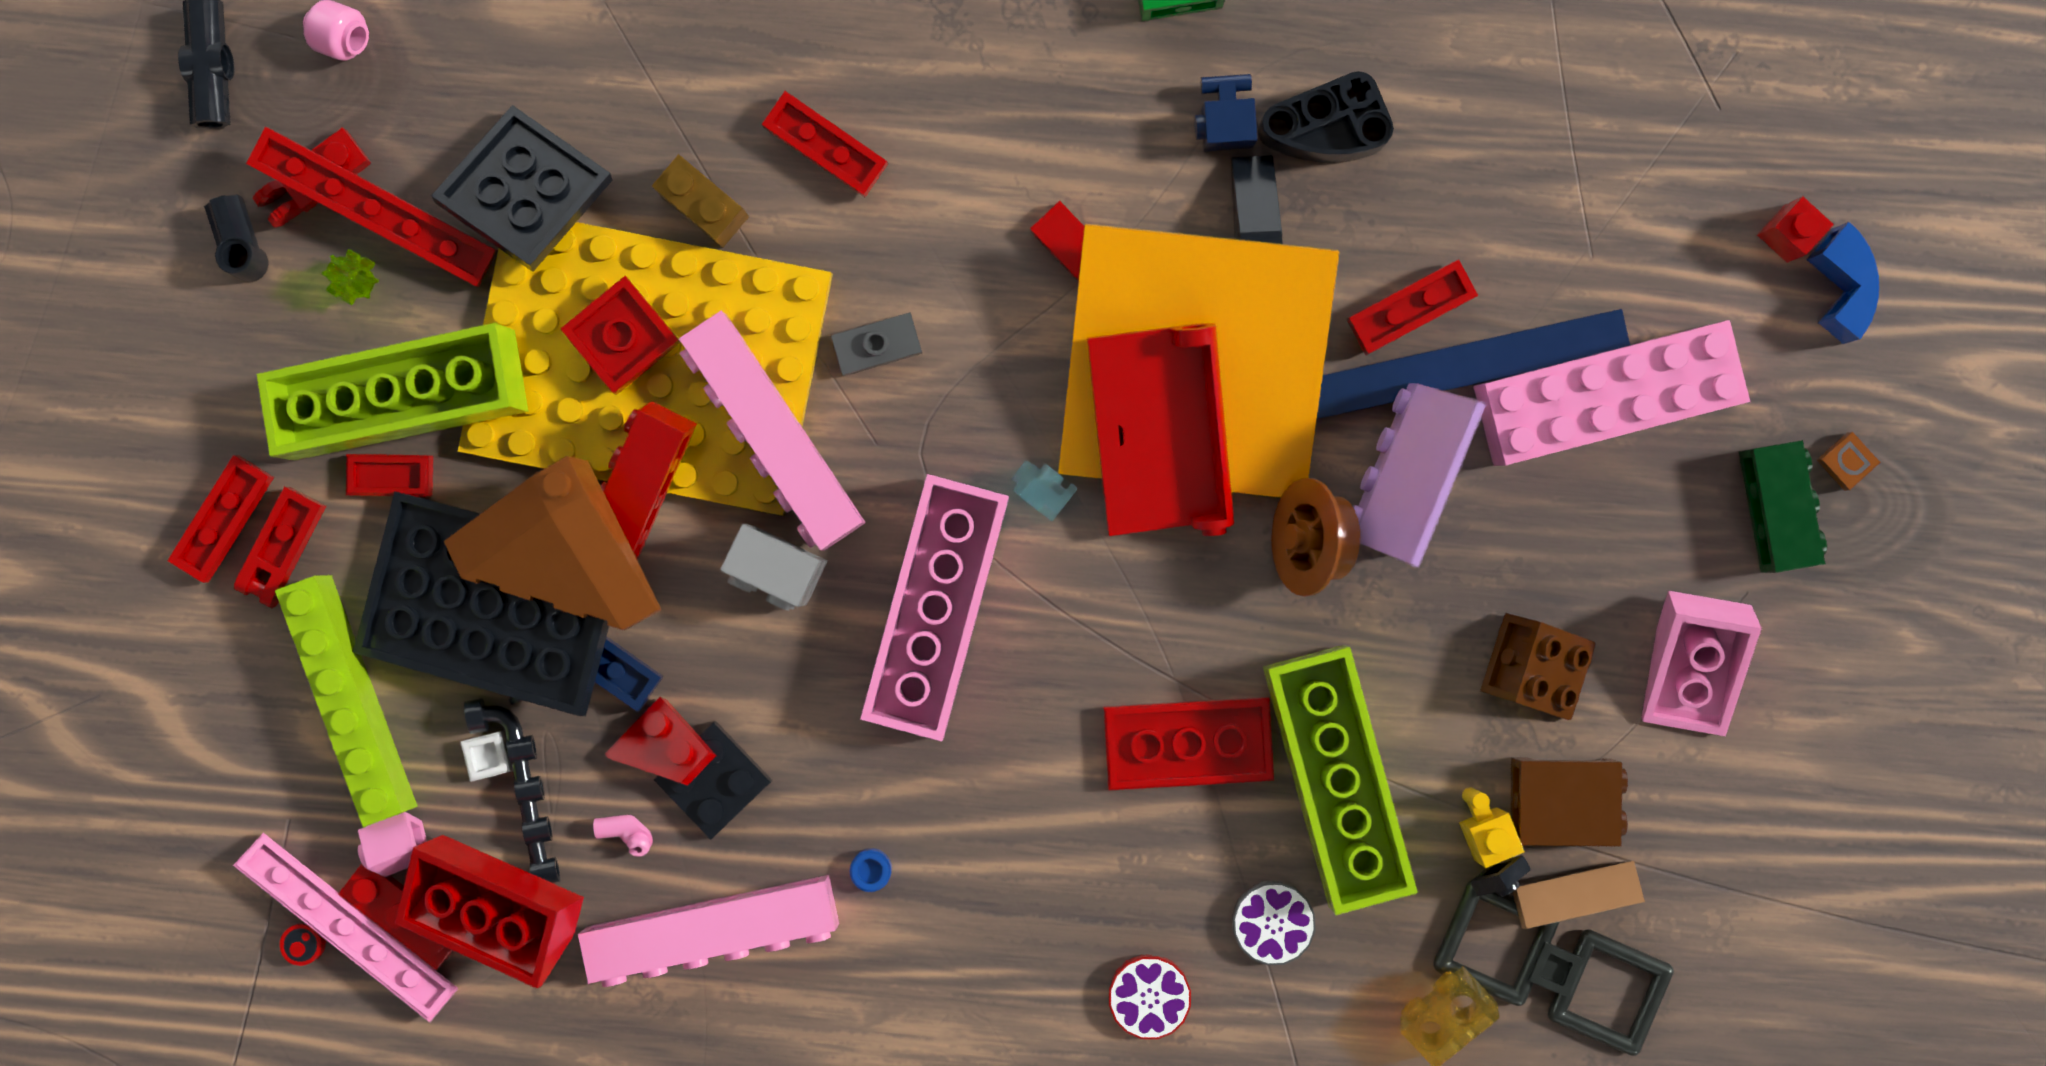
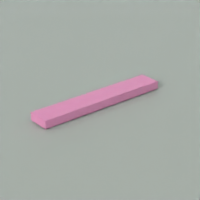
(345, 927)

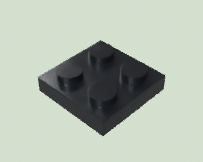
(721, 786)

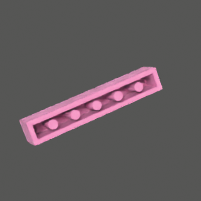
(771, 430)
(709, 930)

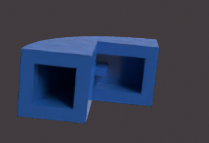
(1851, 266)

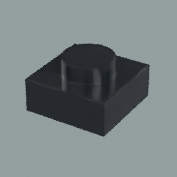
(1501, 877)

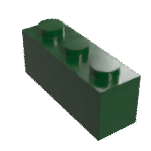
(1783, 507)

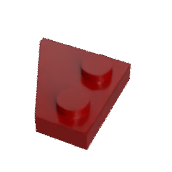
(663, 745)

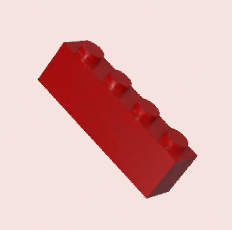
(645, 469)

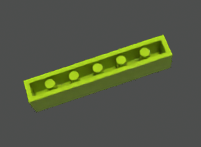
(346, 699)

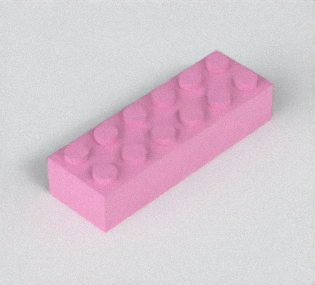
(1612, 393)
(934, 607)

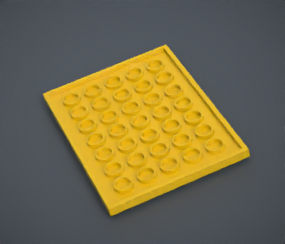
(573, 411)

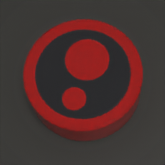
(301, 945)

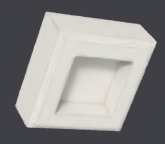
(486, 756)

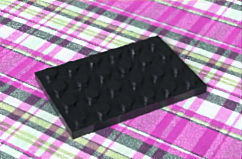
(466, 630)

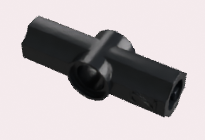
(206, 63)

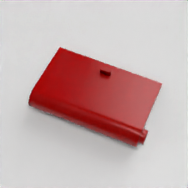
(1172, 419)

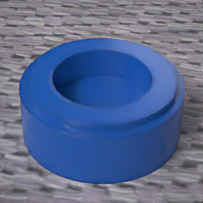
(870, 870)

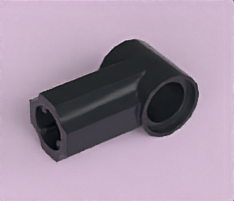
(235, 236)

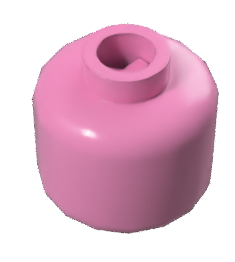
(335, 30)

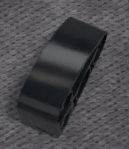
(1338, 135)

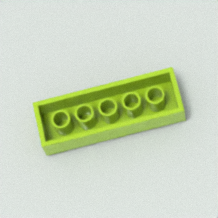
(392, 392)
(1340, 779)

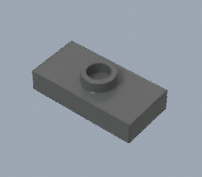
(876, 344)

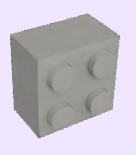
(774, 566)

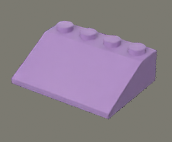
(1415, 470)

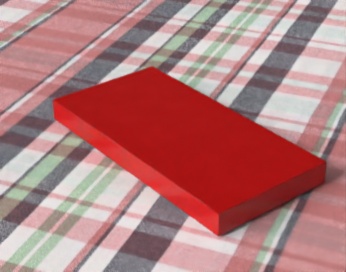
(1188, 743)

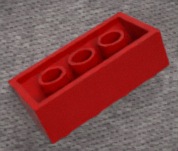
(487, 909)

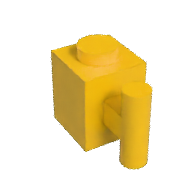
(1489, 831)

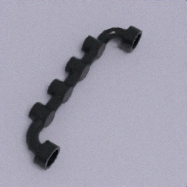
(527, 788)

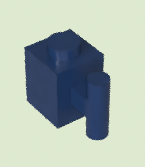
(1229, 121)

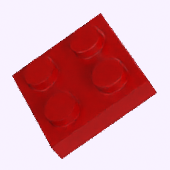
(620, 335)

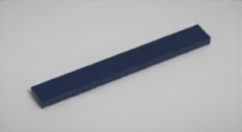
(1472, 362)

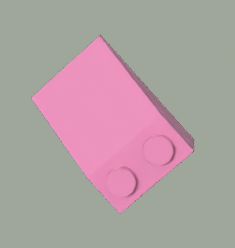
(1699, 662)

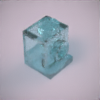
(1042, 489)

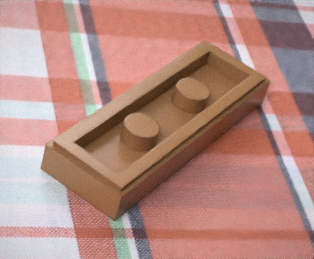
(1578, 894)

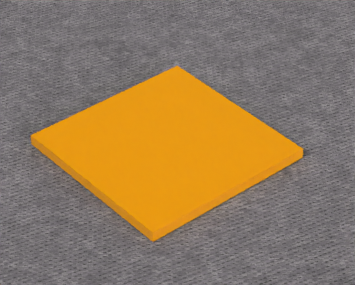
(1270, 330)

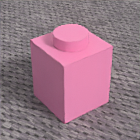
(389, 843)

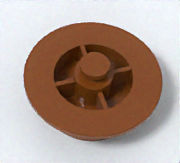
(1313, 537)

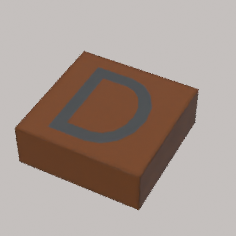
(1848, 461)

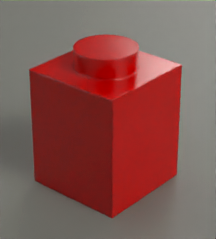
(1795, 229)

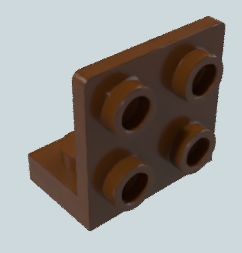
(1538, 666)

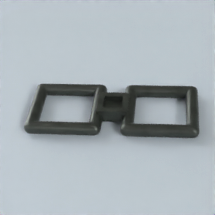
(1560, 973)

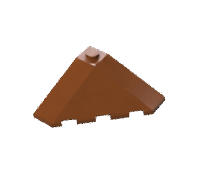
(558, 545)

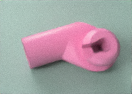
(628, 829)

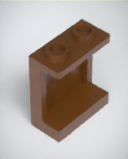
(1568, 802)

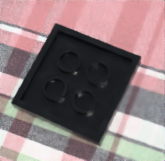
(522, 188)

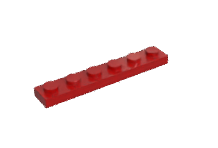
(371, 206)

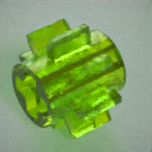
(350, 277)

